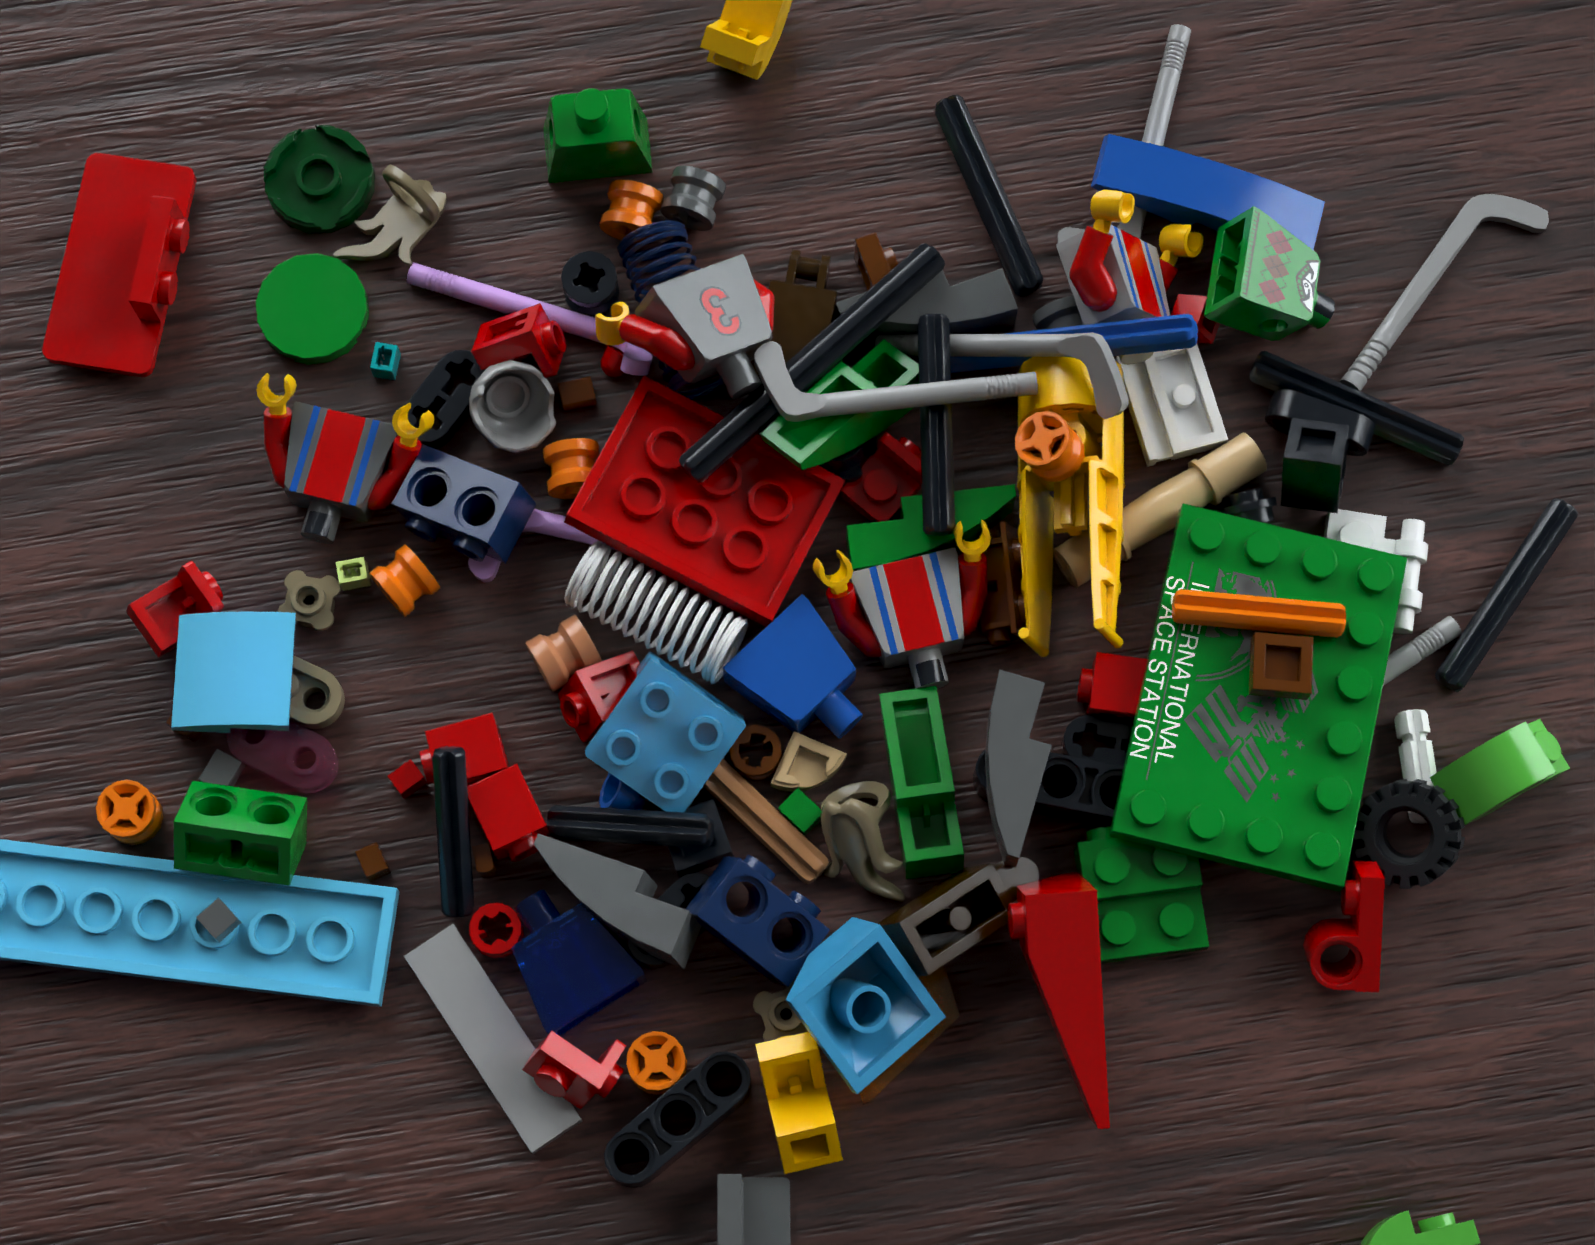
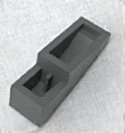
(972, 306)
(1013, 761)
(623, 900)

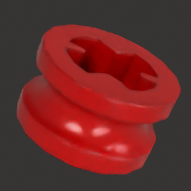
(493, 913)

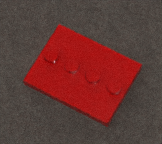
(724, 537)

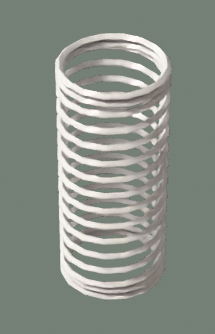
(724, 644)

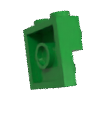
(1144, 897)

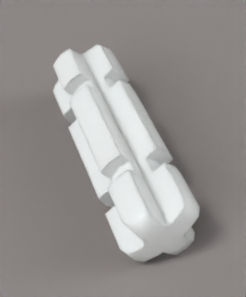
(1415, 751)

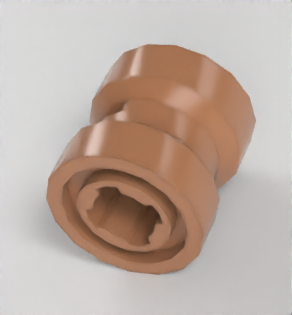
(563, 652)

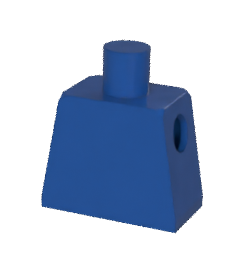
(797, 672)

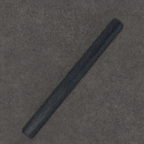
(814, 360)

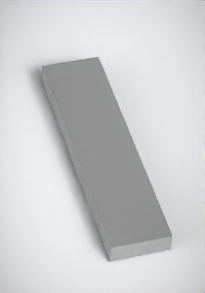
(489, 1036)

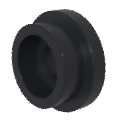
(1251, 506)

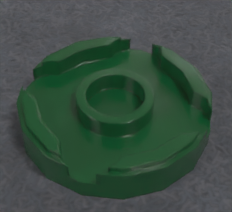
(319, 179)

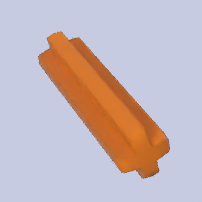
(1258, 613)

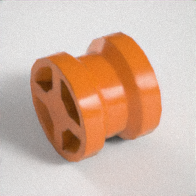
(630, 208)
(1037, 438)
(570, 465)
(404, 580)
(120, 803)
(655, 1048)

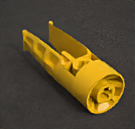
(1068, 391)

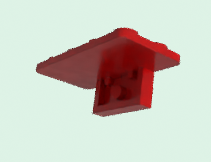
(120, 265)

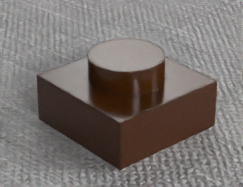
(872, 259)
(1281, 666)

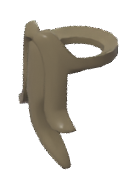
(401, 221)
(855, 837)

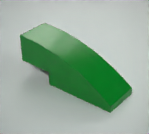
(825, 438)
(904, 538)
(921, 782)

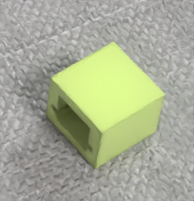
(353, 573)

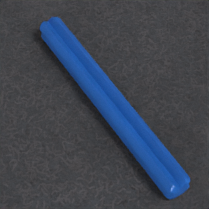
(1122, 337)

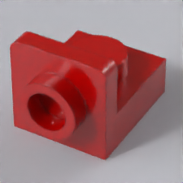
(518, 336)
(885, 479)
(595, 692)

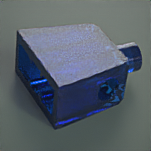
(571, 963)

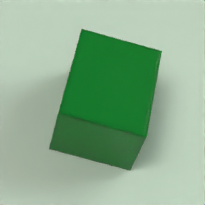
(800, 811)

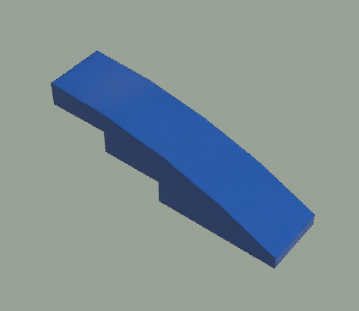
(1200, 189)

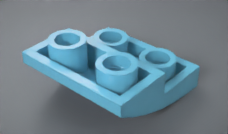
(233, 671)

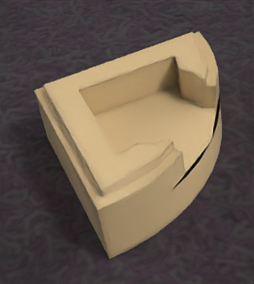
(806, 764)

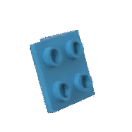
(665, 735)

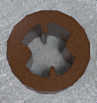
(768, 763)

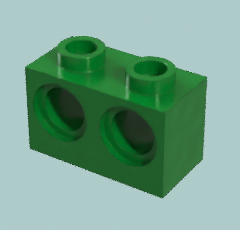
(240, 833)

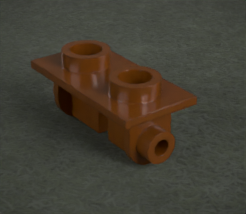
(1003, 609)

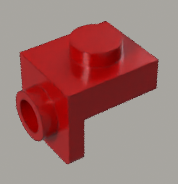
(159, 610)
(572, 1074)

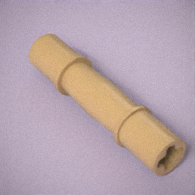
(1158, 508)

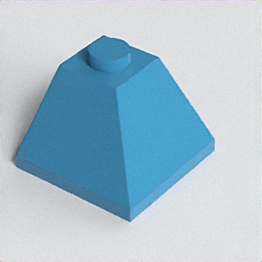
(862, 1002)

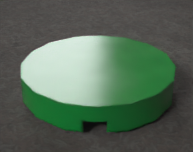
(312, 308)

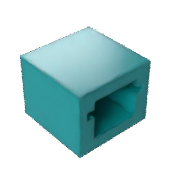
(385, 361)

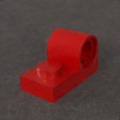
(1362, 934)

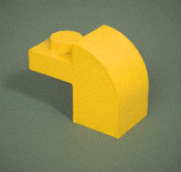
(746, 35)
(798, 1102)

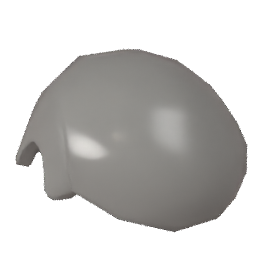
(513, 406)

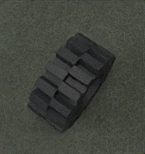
(1438, 813)

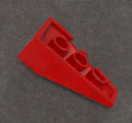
(1062, 948)

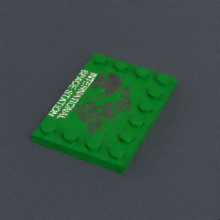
(1249, 774)

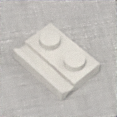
(1173, 405)

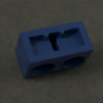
(469, 496)
(751, 929)

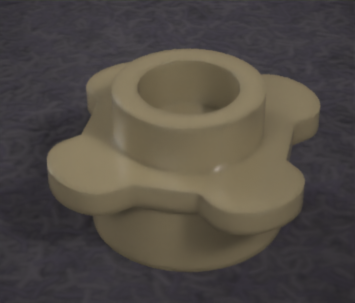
(323, 590)
(770, 1008)

